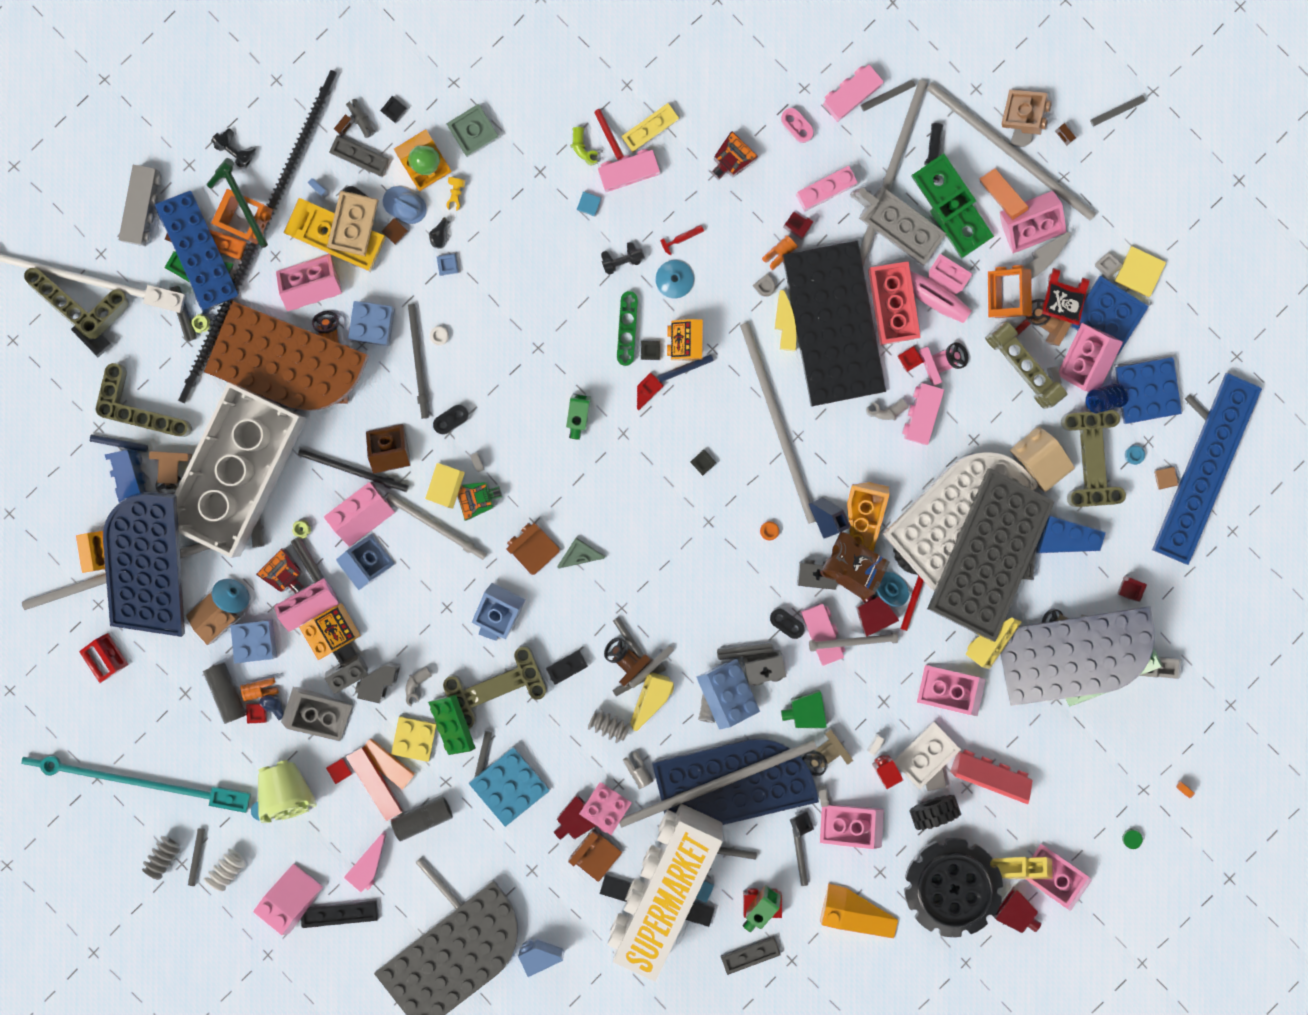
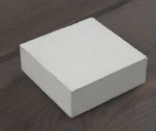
(875, 744)

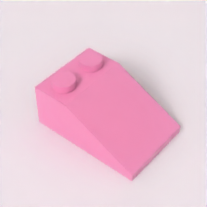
(951, 690)
(852, 826)
(1067, 881)
(288, 900)

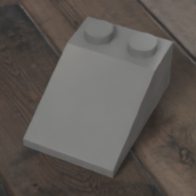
(316, 714)

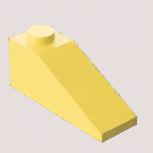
(985, 651)
(651, 698)

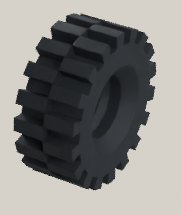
(935, 812)

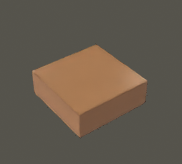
(1166, 478)

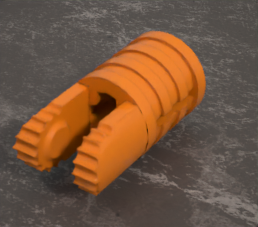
(783, 247)
(255, 689)

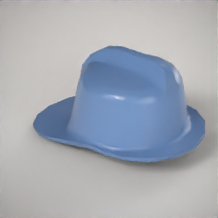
(404, 205)

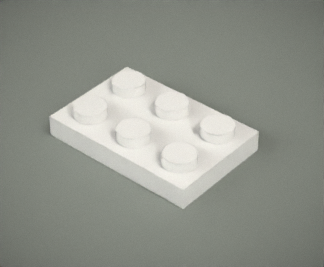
(926, 755)

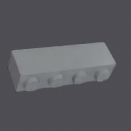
(139, 205)

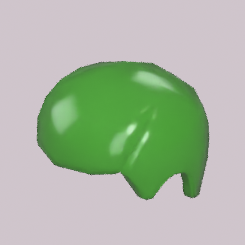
(424, 160)

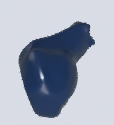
(272, 704)

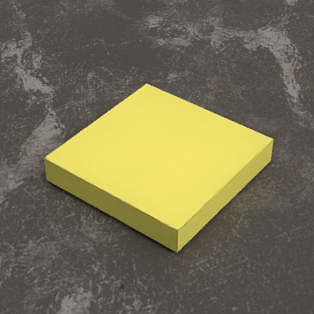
(1140, 271)
(445, 485)

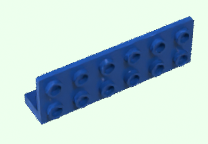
(196, 250)

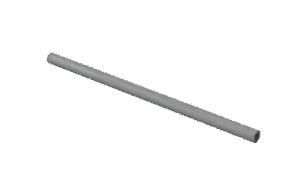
(1011, 151)
(896, 158)
(777, 421)
(93, 582)
(718, 783)

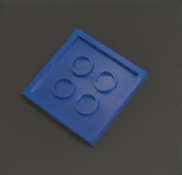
(1111, 310)
(1150, 390)

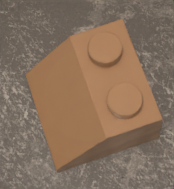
(209, 620)

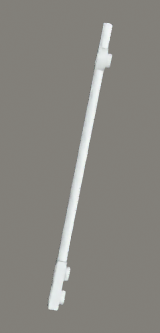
(152, 295)

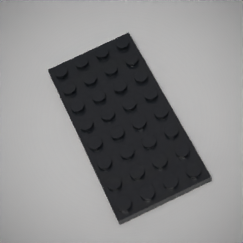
(834, 323)

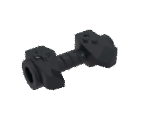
(222, 142)
(633, 256)

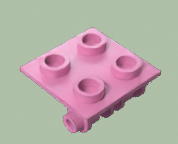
(605, 808)

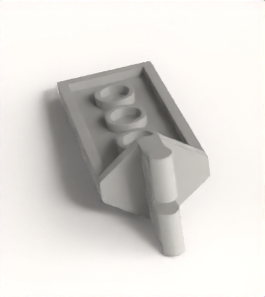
(899, 223)

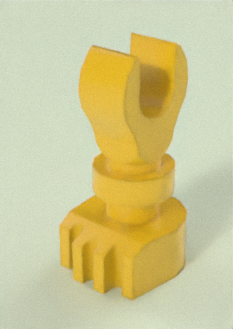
(457, 184)

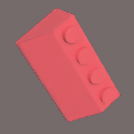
(894, 303)
(991, 776)

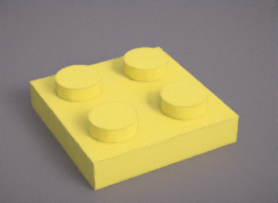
(413, 739)

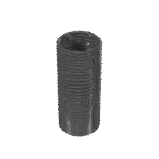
(224, 693)
(415, 820)

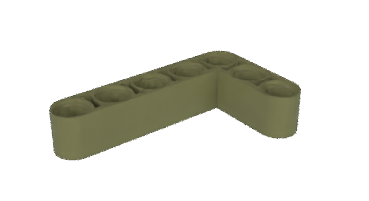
(71, 307)
(134, 413)

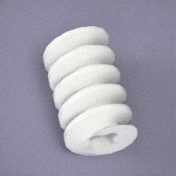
(226, 872)

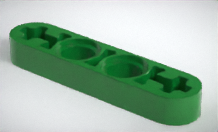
(624, 328)

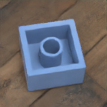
(371, 323)
(253, 641)

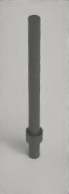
(422, 399)

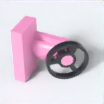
(943, 361)

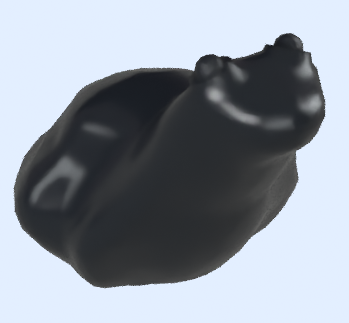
(437, 235)

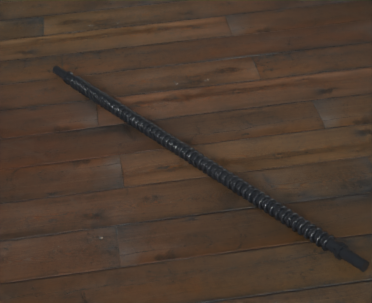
(287, 171)

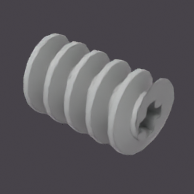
(609, 726)
(162, 858)

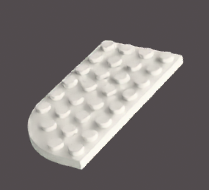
(933, 522)

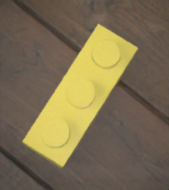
(650, 127)

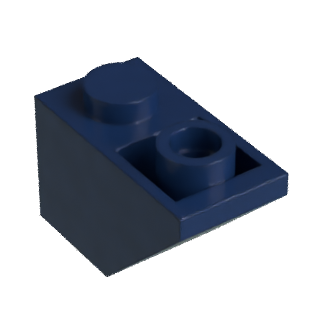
(829, 517)

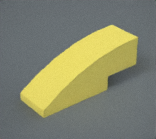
(786, 323)
(1024, 867)

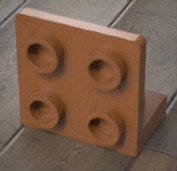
(595, 855)

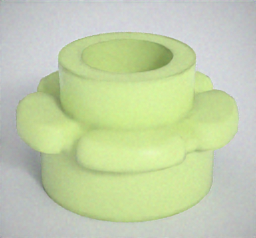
(200, 328)
(296, 529)

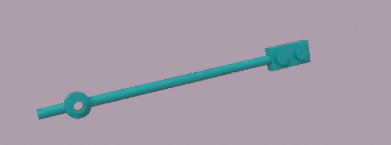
(218, 797)

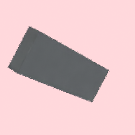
(359, 156)
(750, 955)

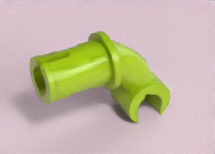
(578, 146)

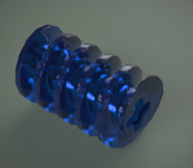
(1106, 398)

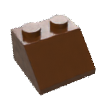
(387, 448)

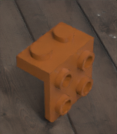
(532, 548)

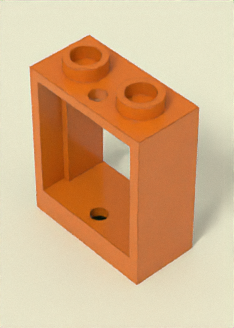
(227, 209)
(995, 292)

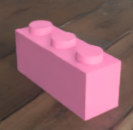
(852, 92)
(628, 170)
(826, 188)
(923, 413)
(306, 605)
(821, 629)

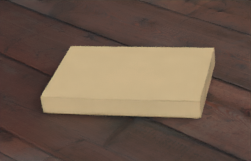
(352, 223)

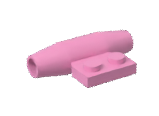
(941, 286)

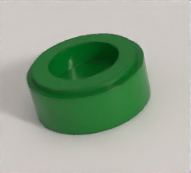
(1132, 839)

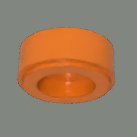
(769, 530)
(1185, 790)

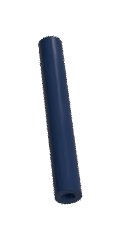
(685, 368)
(118, 443)

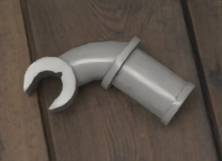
(889, 413)
(413, 682)

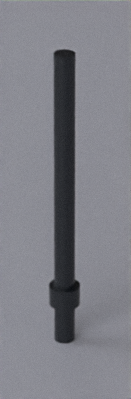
(388, 482)

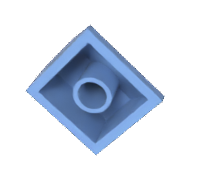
(365, 561)
(498, 610)
(538, 956)

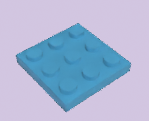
(509, 786)

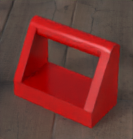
(109, 654)

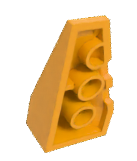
(866, 511)
(853, 913)

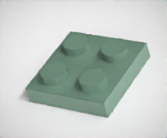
(472, 130)

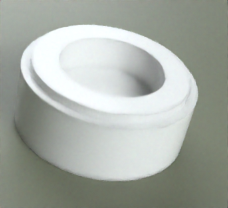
(439, 336)

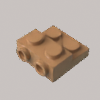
(1026, 111)

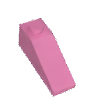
(366, 868)

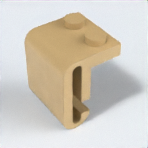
(1043, 458)

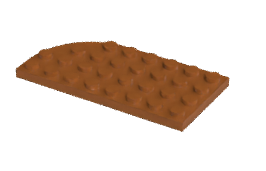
(283, 361)

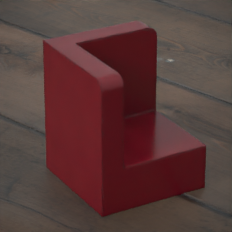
(798, 225)
(1132, 589)

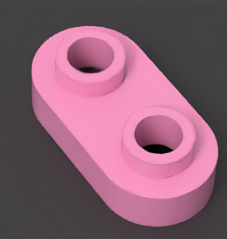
(797, 125)

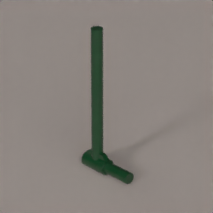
(224, 171)

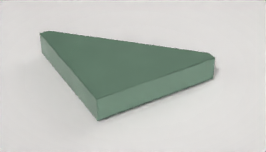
(578, 554)

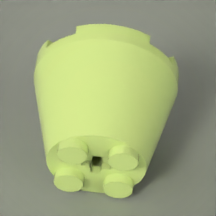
(282, 792)

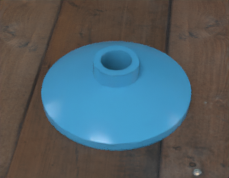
(667, 286)
(893, 590)
(228, 601)

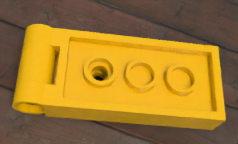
(307, 226)

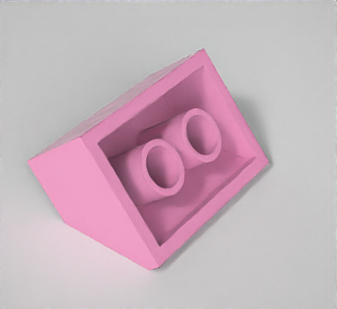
(1036, 225)
(308, 282)
(1089, 358)
(359, 514)

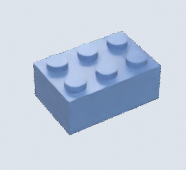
(728, 694)

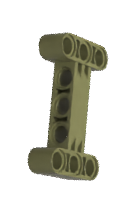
(1046, 394)
(1093, 459)
(498, 685)

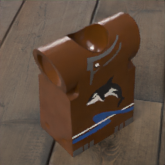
(855, 566)

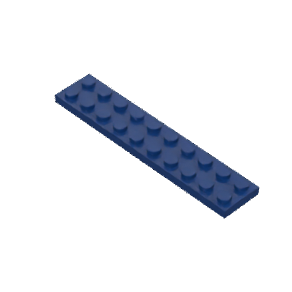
(1206, 469)

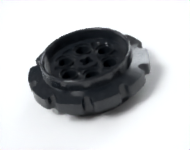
(969, 914)

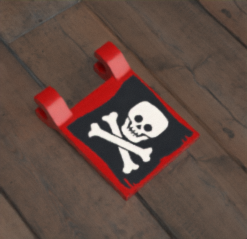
(1064, 300)

